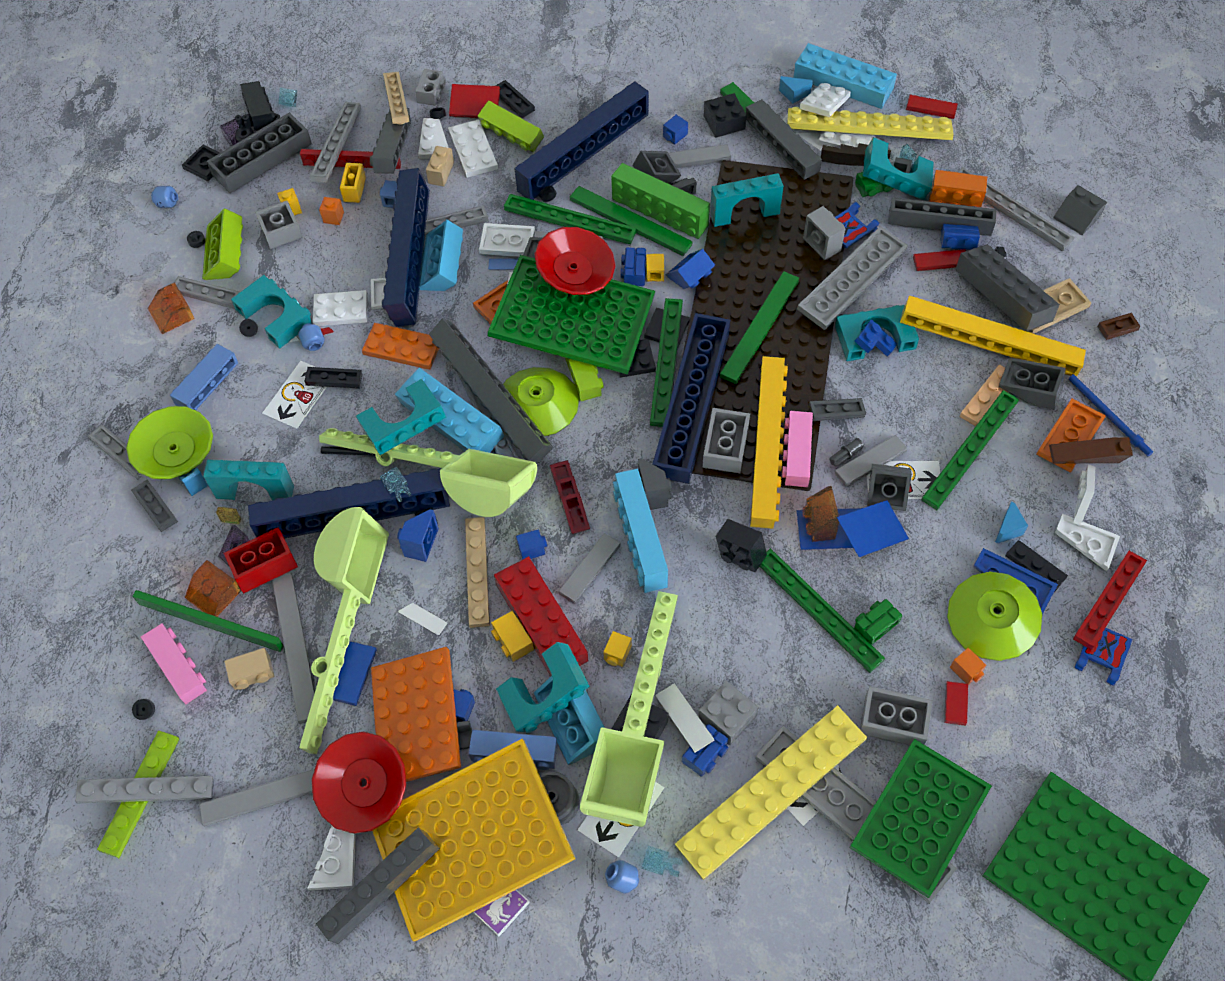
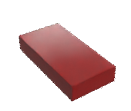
(956, 703)

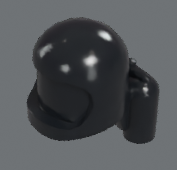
(245, 124)

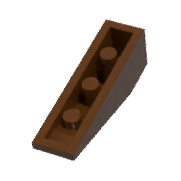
(1092, 451)

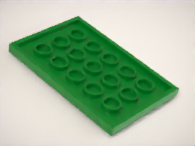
(921, 818)

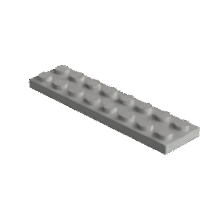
(852, 277)

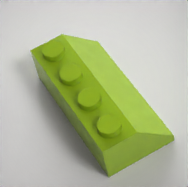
(222, 246)

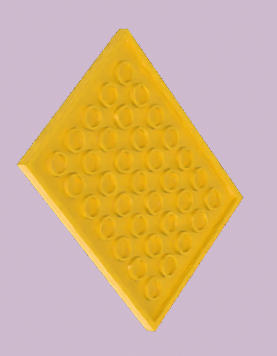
(491, 835)

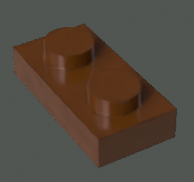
(1118, 326)

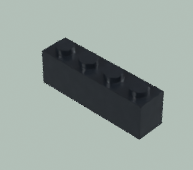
(257, 104)

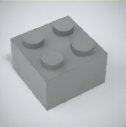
(278, 224)
(824, 232)
(728, 711)

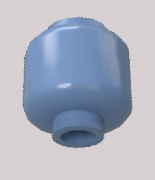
(164, 196)
(311, 337)
(622, 876)

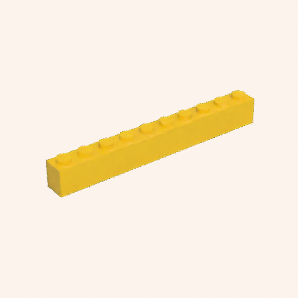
(991, 335)
(768, 443)

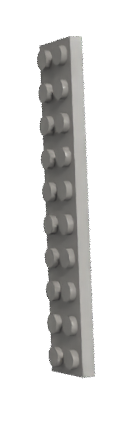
(837, 798)

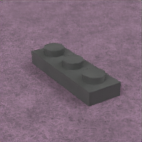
(837, 409)
(154, 505)

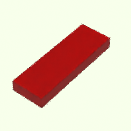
(931, 106)
(937, 260)

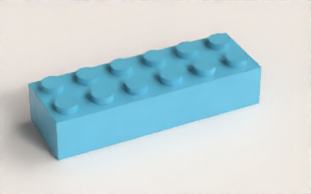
(865, 81)
(463, 422)
(640, 530)

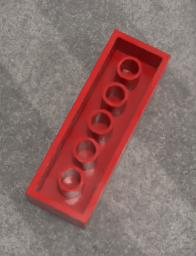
(538, 610)

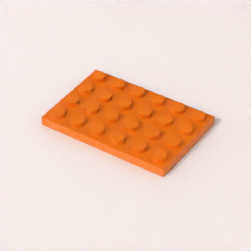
(418, 712)

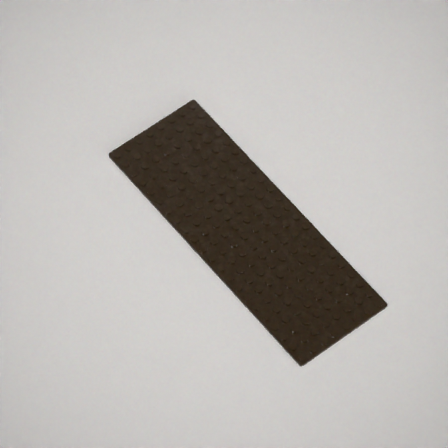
(748, 263)

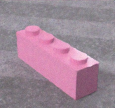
(798, 449)
(174, 664)

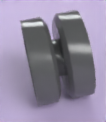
(566, 795)

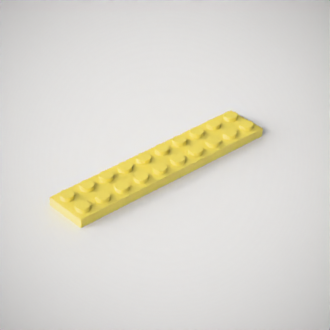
(872, 124)
(770, 792)

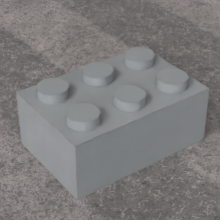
(726, 440)
(895, 716)

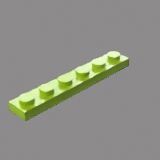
(130, 812)

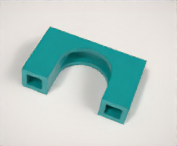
(878, 167)
(727, 195)
(265, 293)
(850, 326)
(389, 435)
(224, 476)
(567, 685)

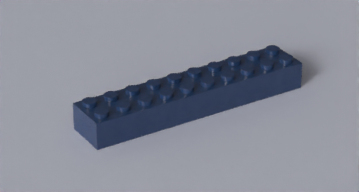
(582, 140)
(406, 248)
(692, 397)
(313, 511)

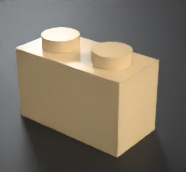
(440, 166)
(249, 669)

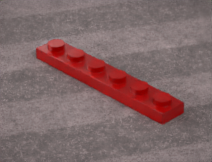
(310, 156)
(1109, 600)

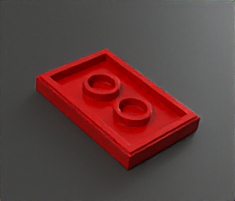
(470, 99)

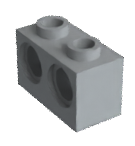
(430, 87)

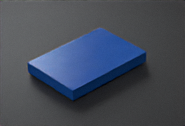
(354, 672)

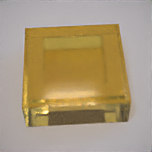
(228, 515)

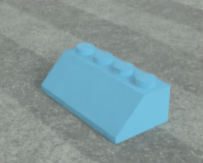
(441, 257)
(574, 726)

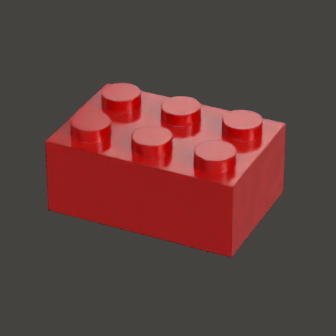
(260, 560)

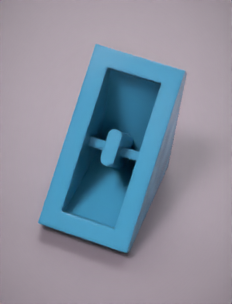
(795, 88)
(193, 481)
(1012, 525)

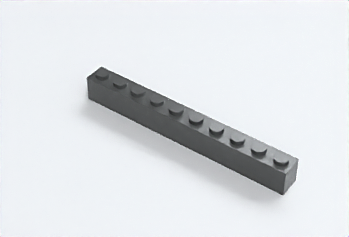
(491, 391)

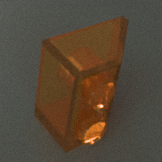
(169, 308)
(821, 515)
(211, 589)

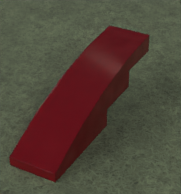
(569, 497)

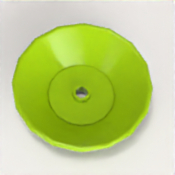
(556, 399)
(160, 432)
(989, 633)

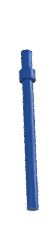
(1135, 440)

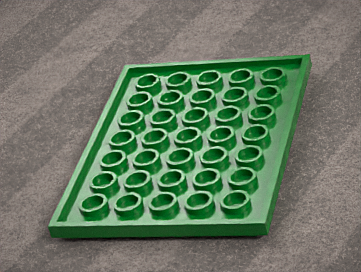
(585, 328)
(1096, 879)

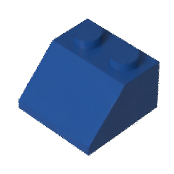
(691, 269)
(418, 535)

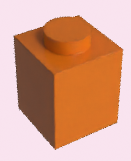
(331, 211)
(968, 666)

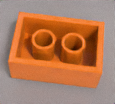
(958, 188)

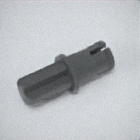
(846, 452)

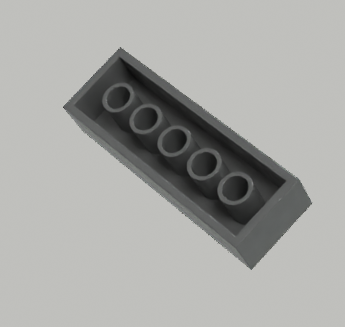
(259, 152)
(1007, 287)

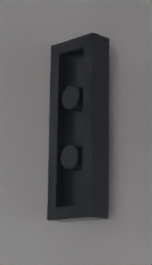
(515, 99)
(333, 377)
(1029, 559)

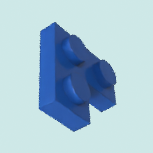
(872, 336)

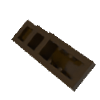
(845, 154)

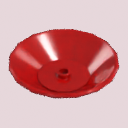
(578, 249)
(339, 779)

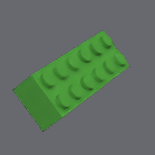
(660, 201)

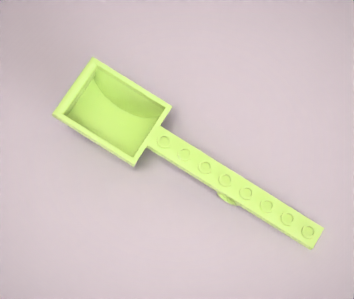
(474, 480)
(349, 560)
(626, 761)

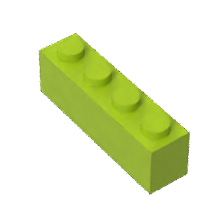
(511, 126)
(585, 379)

